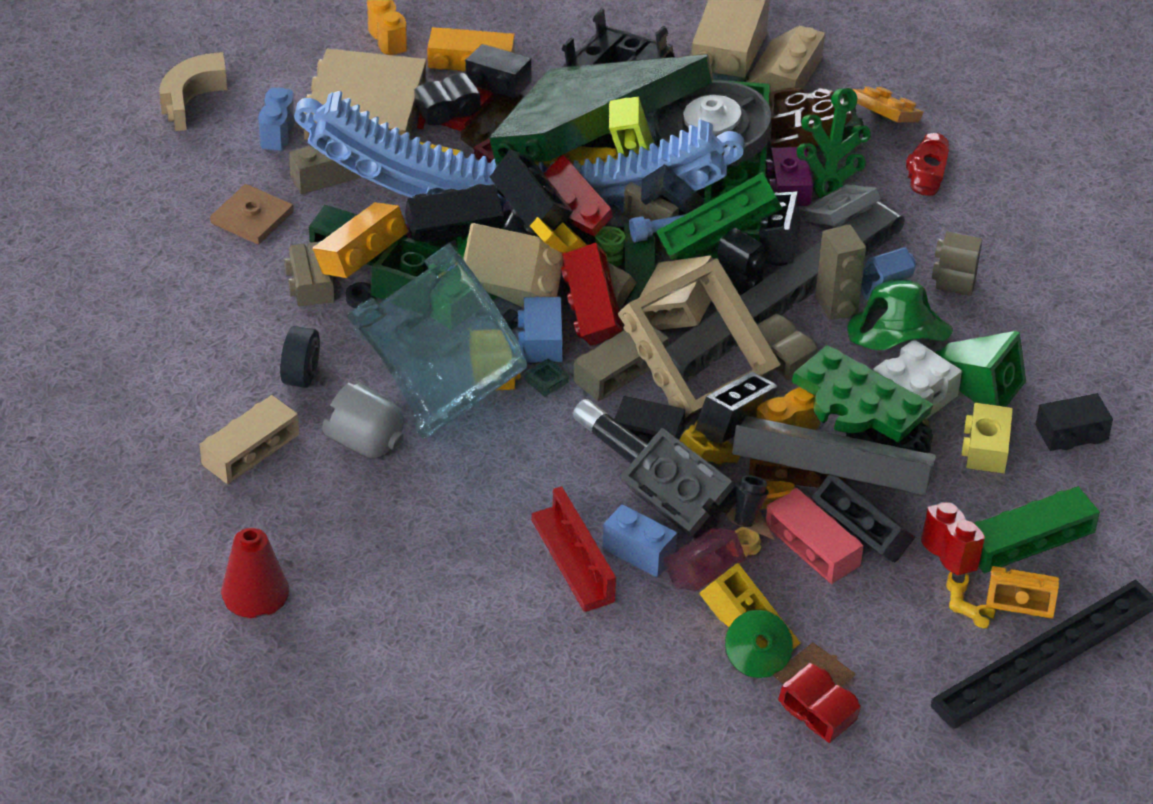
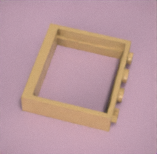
(731, 310)

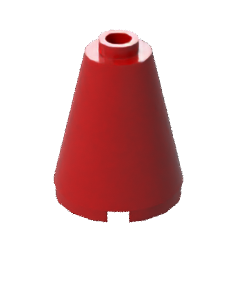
(253, 576)

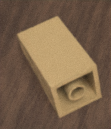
(731, 34)

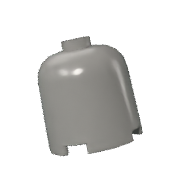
(364, 421)

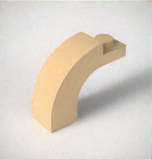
(189, 79)

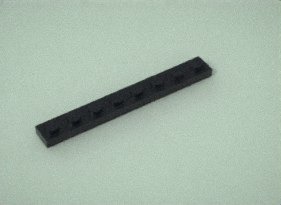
(1043, 654)

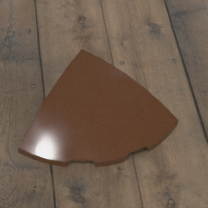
(789, 108)

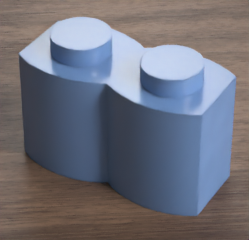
(276, 118)
(886, 267)

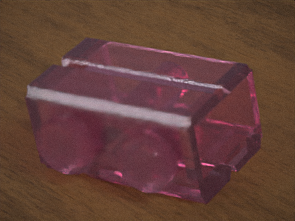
(704, 559)

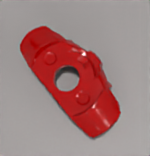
(925, 177)

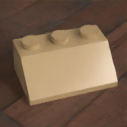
(790, 59)

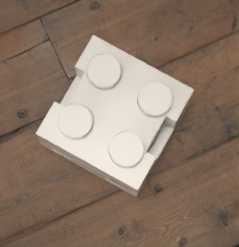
(924, 374)

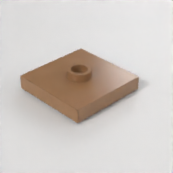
(251, 214)

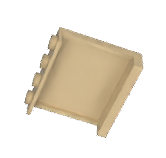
(374, 82)

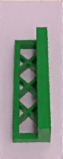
(710, 222)

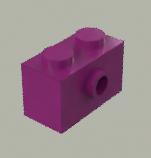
(789, 174)

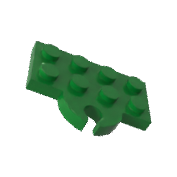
(859, 396)

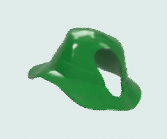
(905, 319)

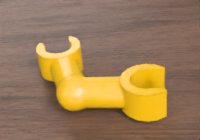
(960, 606)

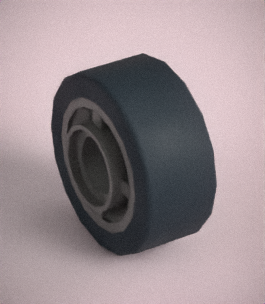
(299, 356)

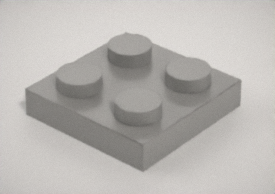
(840, 205)

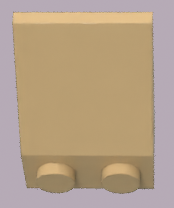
(513, 263)

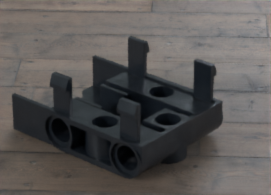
(615, 46)

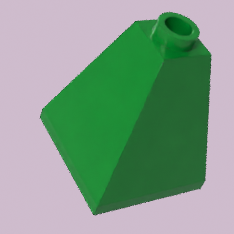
(989, 366)

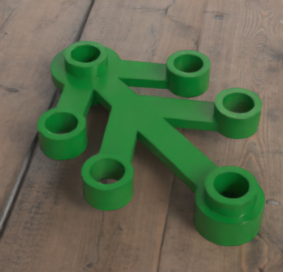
(834, 148)

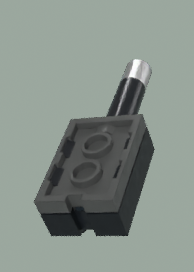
(664, 473)

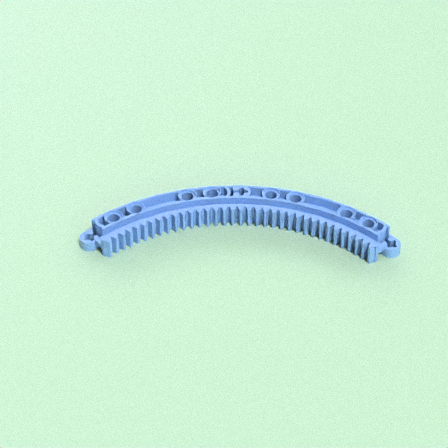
(418, 169)

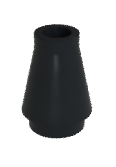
(749, 498)

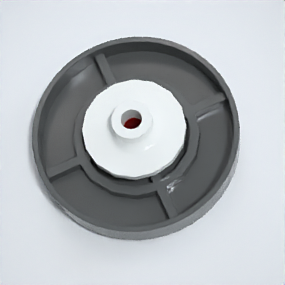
(724, 105)

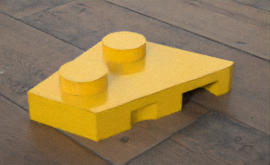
(707, 449)

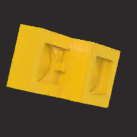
(561, 239)

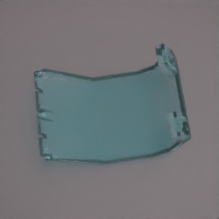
(442, 340)

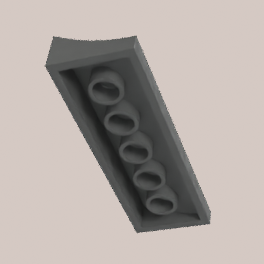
(834, 454)

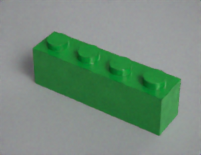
(1036, 528)

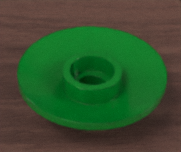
(747, 655)

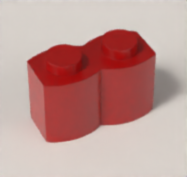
(952, 538)
(819, 702)

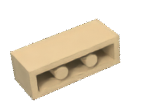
(249, 439)

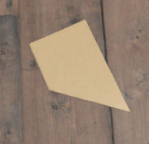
(759, 526)

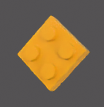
(883, 103)

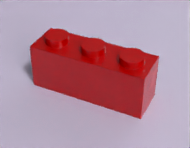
(591, 294)

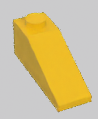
(736, 594)

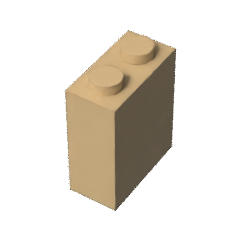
(683, 307)

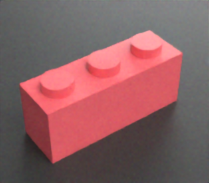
(814, 535)

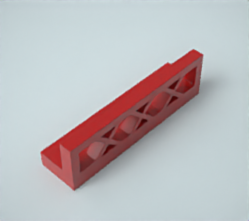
(570, 546)

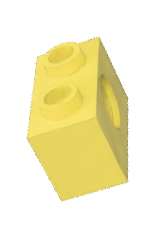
(989, 437)

